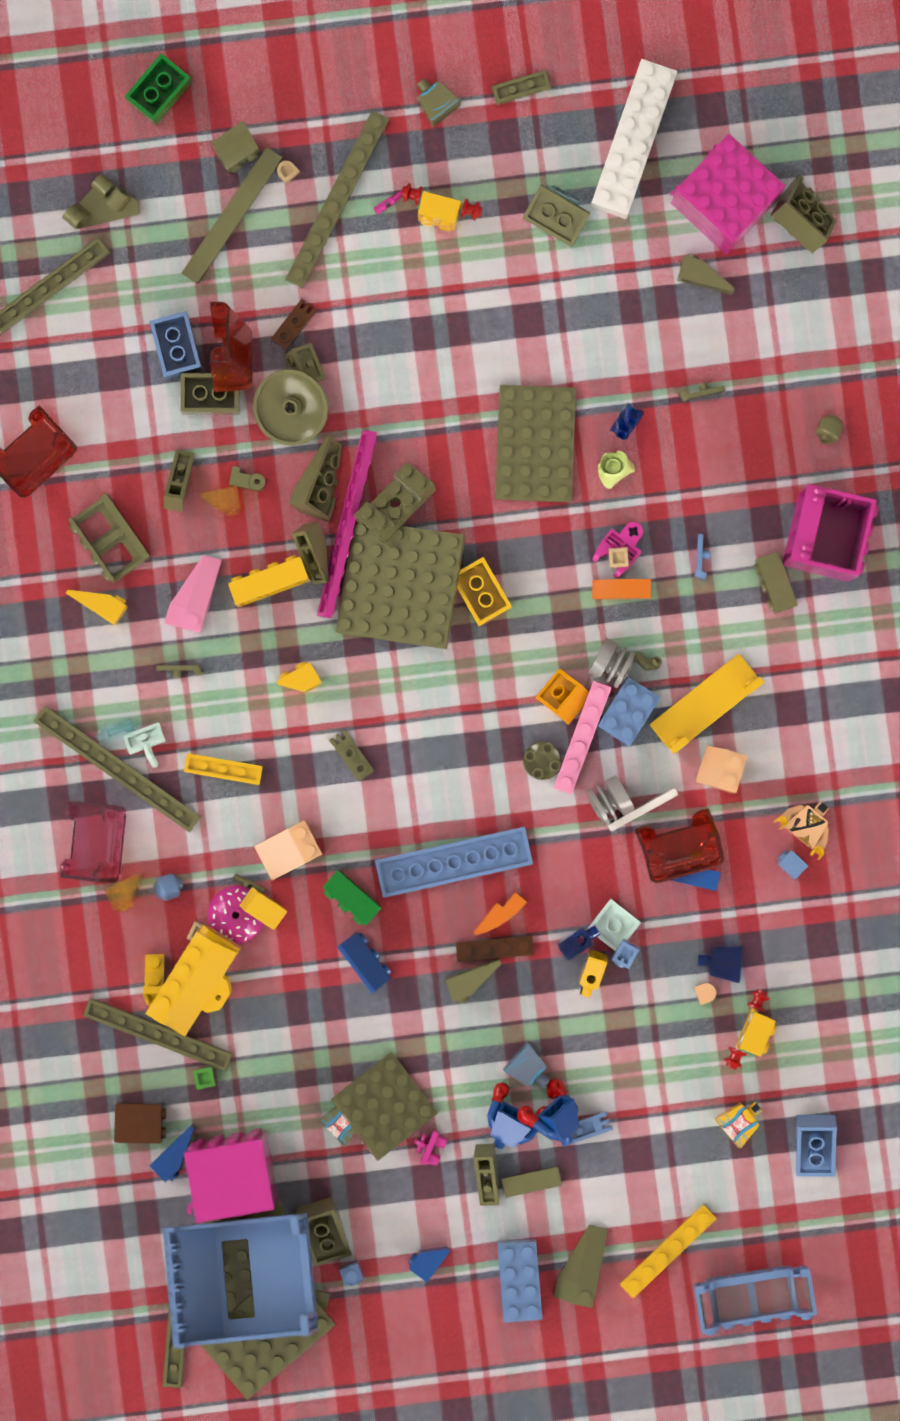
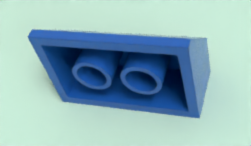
(365, 961)

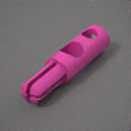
(391, 200)

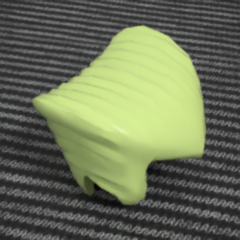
(614, 468)

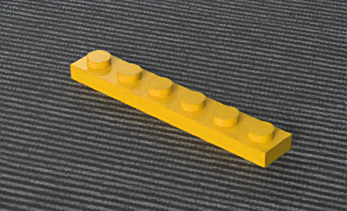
(668, 1251)

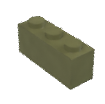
(775, 583)

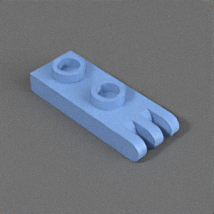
(591, 1127)

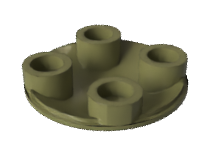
(542, 760)

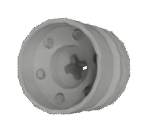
(612, 663)
(610, 800)

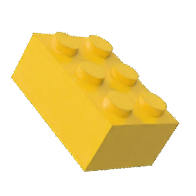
(482, 592)

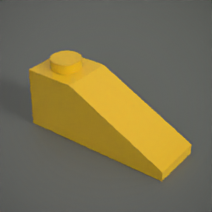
(102, 604)

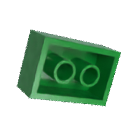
(158, 89)
(351, 898)

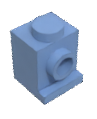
(351, 1273)

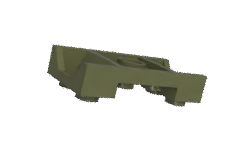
(409, 488)

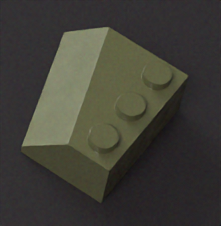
(804, 216)

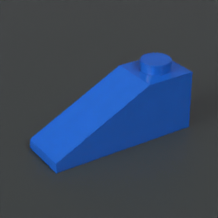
(170, 1161)

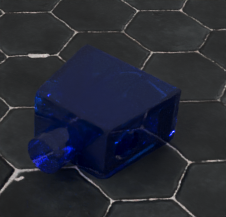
(569, 945)
(723, 962)

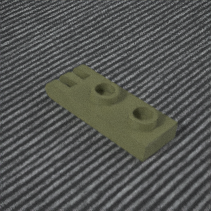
(352, 756)

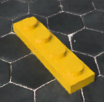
(223, 769)

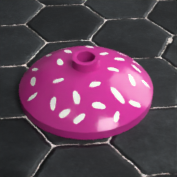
(221, 917)

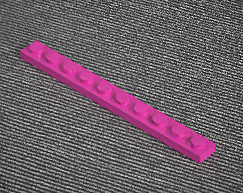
(345, 529)

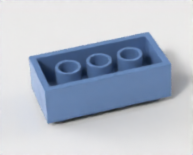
(519, 1280)

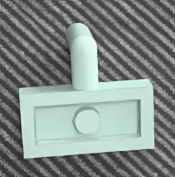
(143, 740)

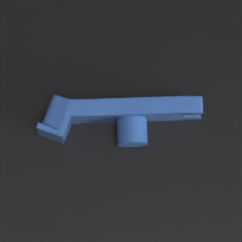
(701, 554)

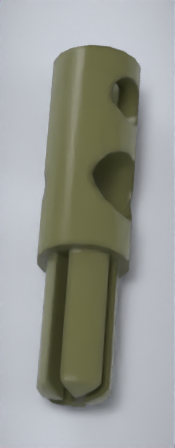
(246, 883)

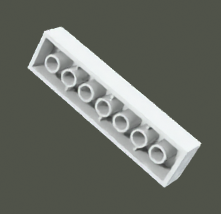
(633, 139)

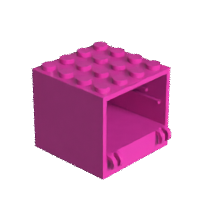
(727, 194)
(830, 533)
(230, 1176)

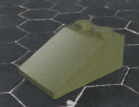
(235, 148)
(467, 982)
(325, 1231)

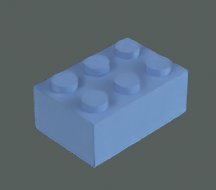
(176, 345)
(628, 711)

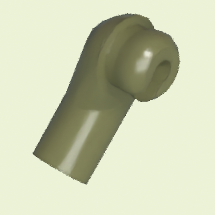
(648, 663)

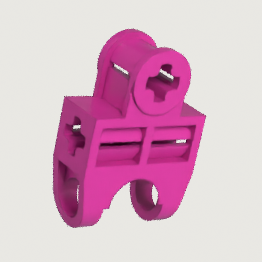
(624, 540)

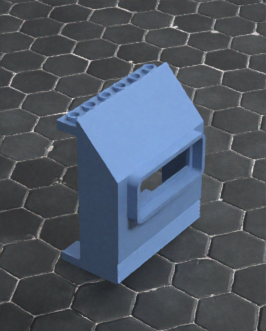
(279, 1277)

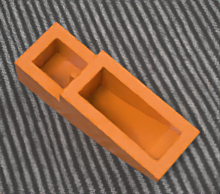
(621, 589)
(499, 914)

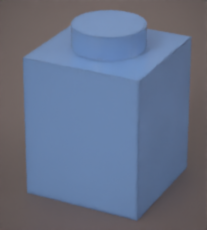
(791, 864)

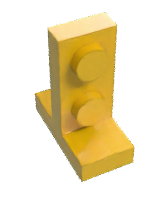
(153, 976)

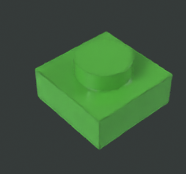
(204, 1078)

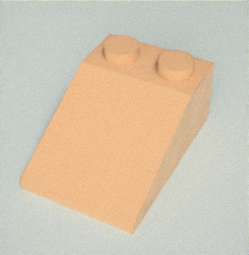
(288, 850)

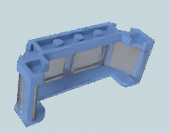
(754, 1297)

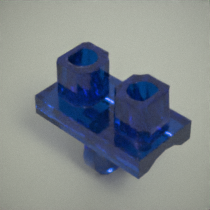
(626, 421)

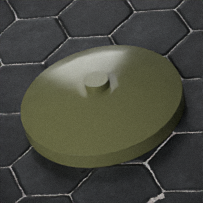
(291, 406)

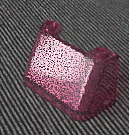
(95, 842)

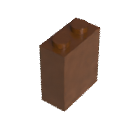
(139, 1122)

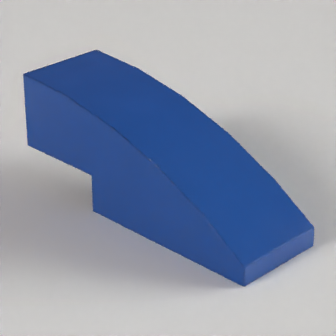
(705, 879)

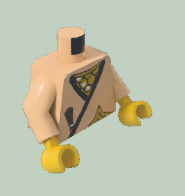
(807, 826)

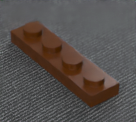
(494, 948)

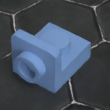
(625, 954)

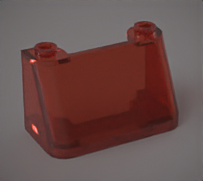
(234, 363)
(35, 454)
(681, 850)

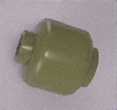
(829, 429)

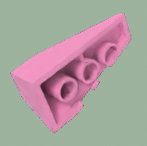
(192, 601)

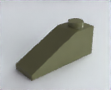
(700, 274)
(178, 481)
(313, 551)
(486, 1174)

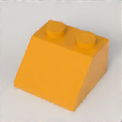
(563, 696)

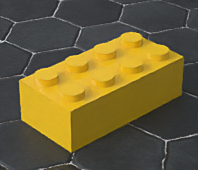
(269, 581)

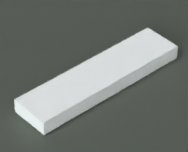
(642, 809)

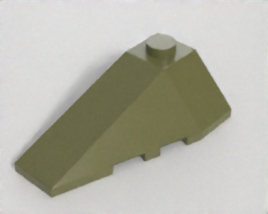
(316, 487)
(580, 1275)

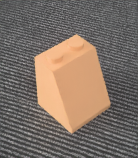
(721, 769)

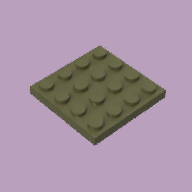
(384, 1106)

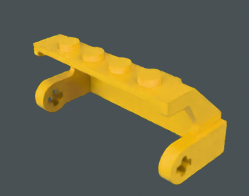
(196, 981)

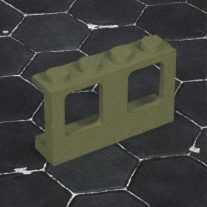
(119, 533)

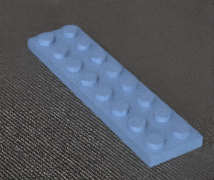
(453, 862)

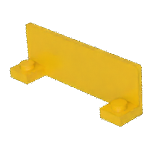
(706, 703)

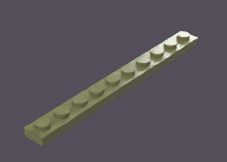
(337, 199)
(117, 769)

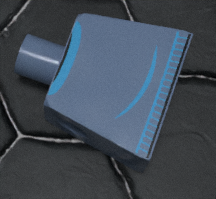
(527, 1067)

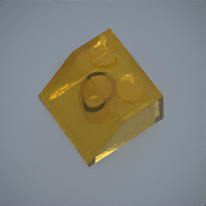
(125, 892)

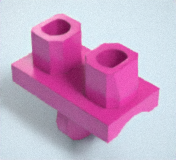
(428, 1156)

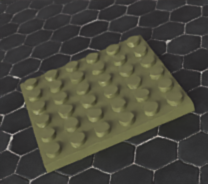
(401, 586)

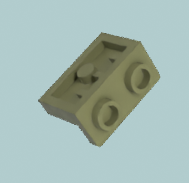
(305, 359)

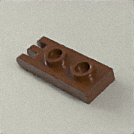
(293, 325)

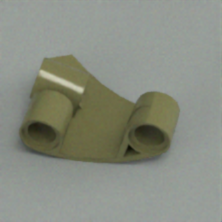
(101, 205)

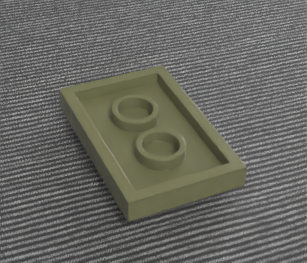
(556, 215)

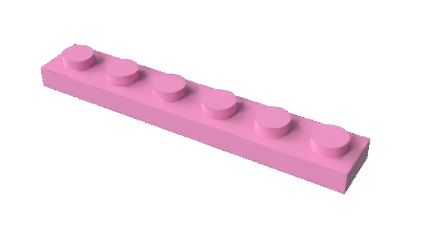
(582, 737)

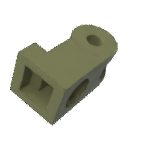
(246, 481)

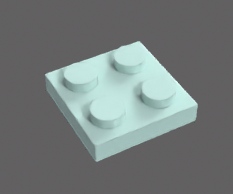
(614, 924)

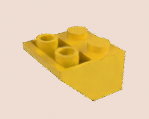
(302, 679)

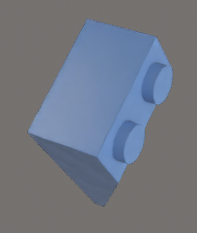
(815, 1145)

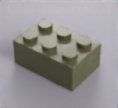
(200, 399)

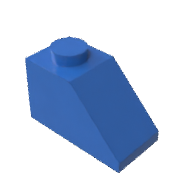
(427, 1261)

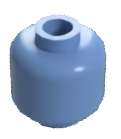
(168, 887)

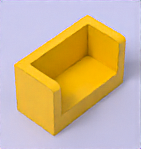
(263, 908)

